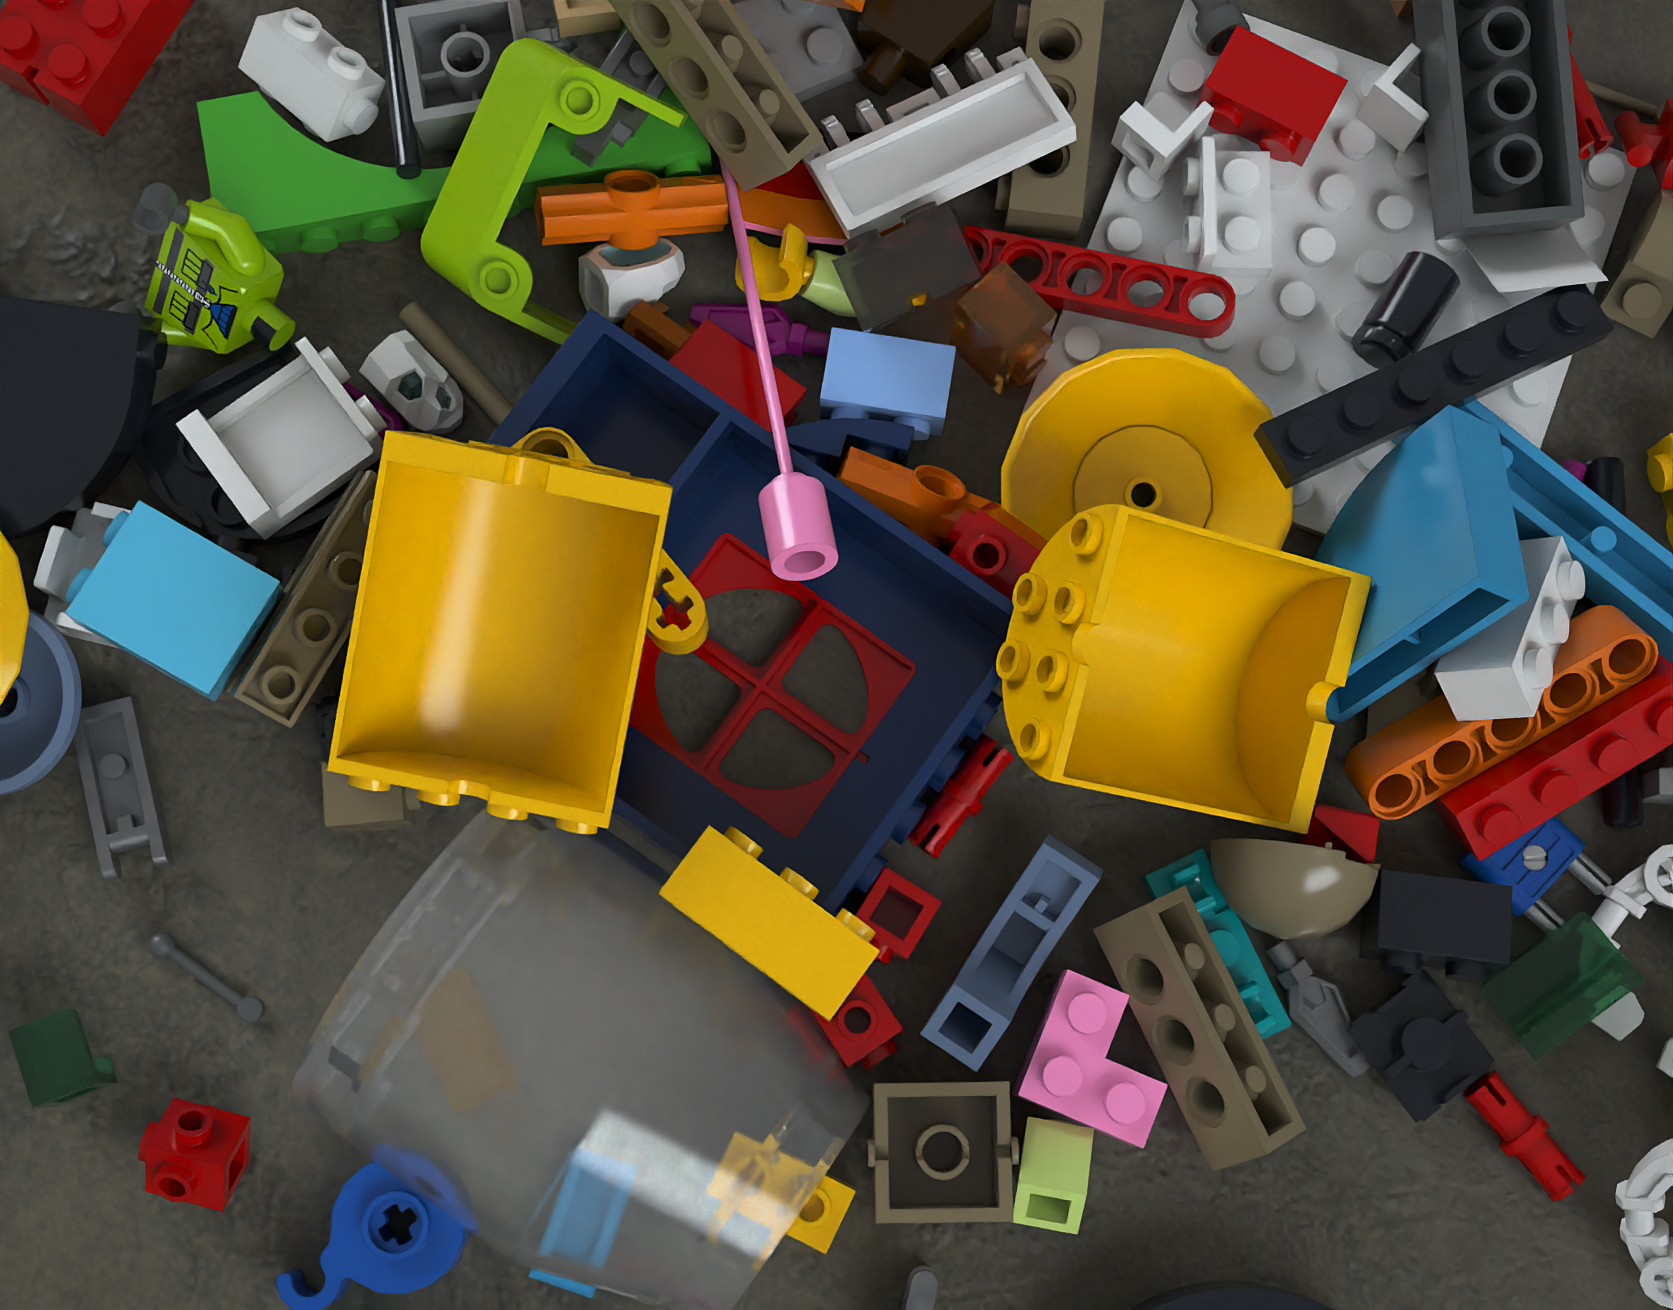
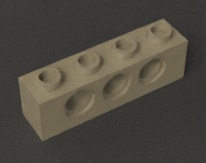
(724, 84)
(1055, 202)
(1200, 1030)

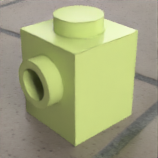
(1053, 1175)

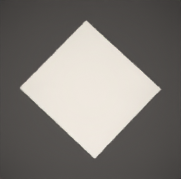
(1533, 260)

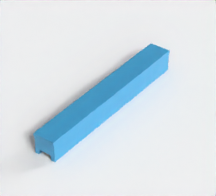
(1617, 557)

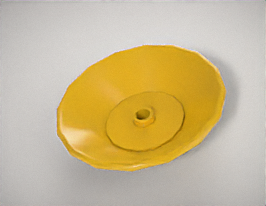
(1151, 422)

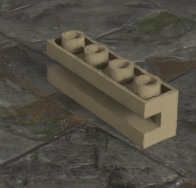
(311, 614)

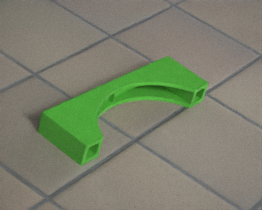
(316, 198)

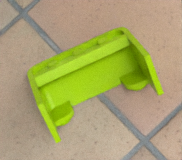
(526, 92)

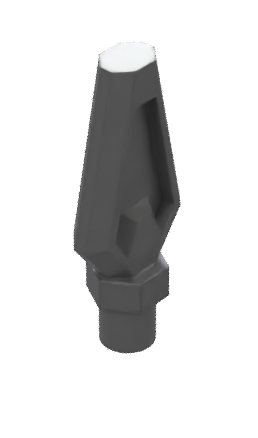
(1318, 1008)

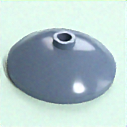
(46, 710)

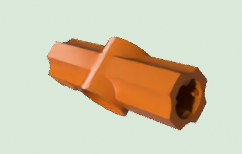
(630, 209)
(921, 499)

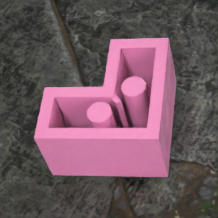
(1070, 1069)

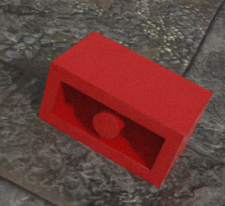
(1270, 96)

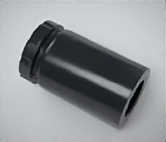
(1405, 310)

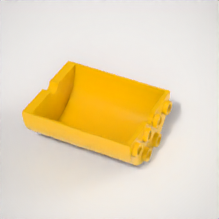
(499, 628)
(1178, 665)

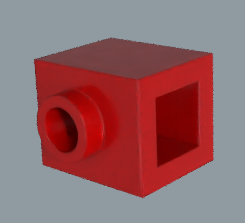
(995, 546)
(897, 914)
(862, 1026)

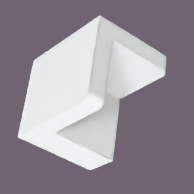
(1395, 103)
(1159, 133)

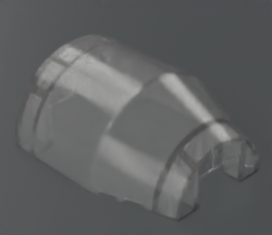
(581, 1069)

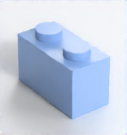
(887, 380)

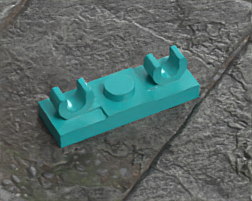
(1228, 936)

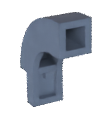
(1010, 952)

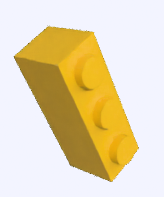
(771, 920)

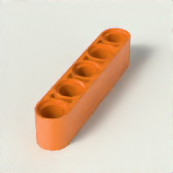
(1435, 753)

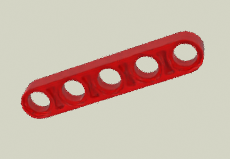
(1118, 276)

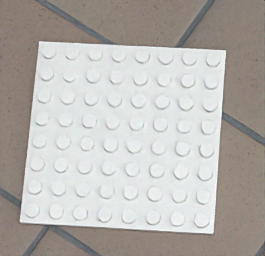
(1335, 246)

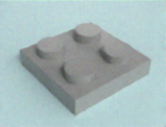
(803, 43)

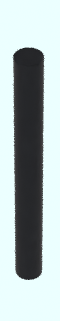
(402, 127)

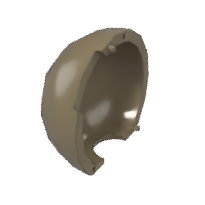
(1290, 886)

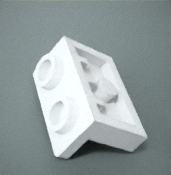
(1230, 211)

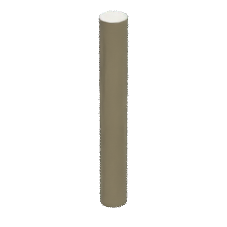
(456, 362)

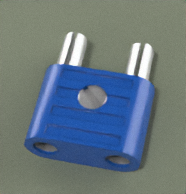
(1533, 865)

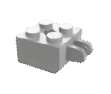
(451, 57)

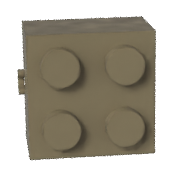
(942, 1152)

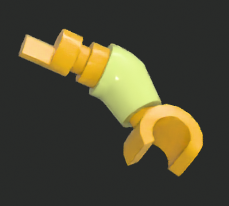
(790, 271)

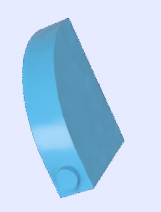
(1439, 548)

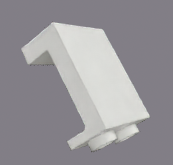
(288, 440)

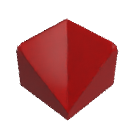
(1346, 830)

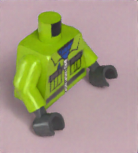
(210, 277)

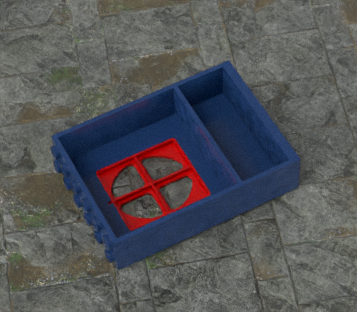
(905, 607)

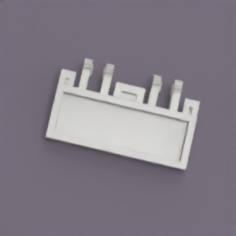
(938, 144)

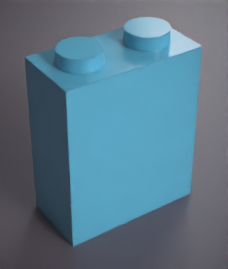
(173, 599)

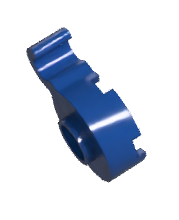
(369, 1253)

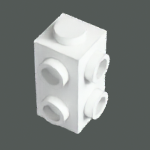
(312, 74)

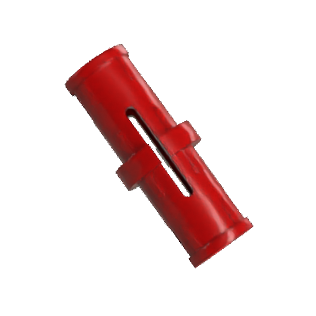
(960, 796)
(1524, 1136)

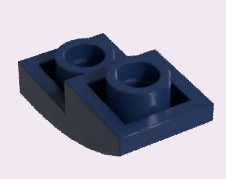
(828, 440)

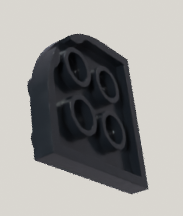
(184, 479)

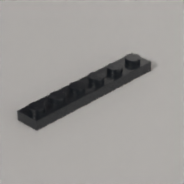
(1429, 380)

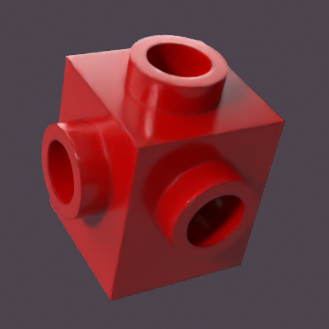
(195, 1154)

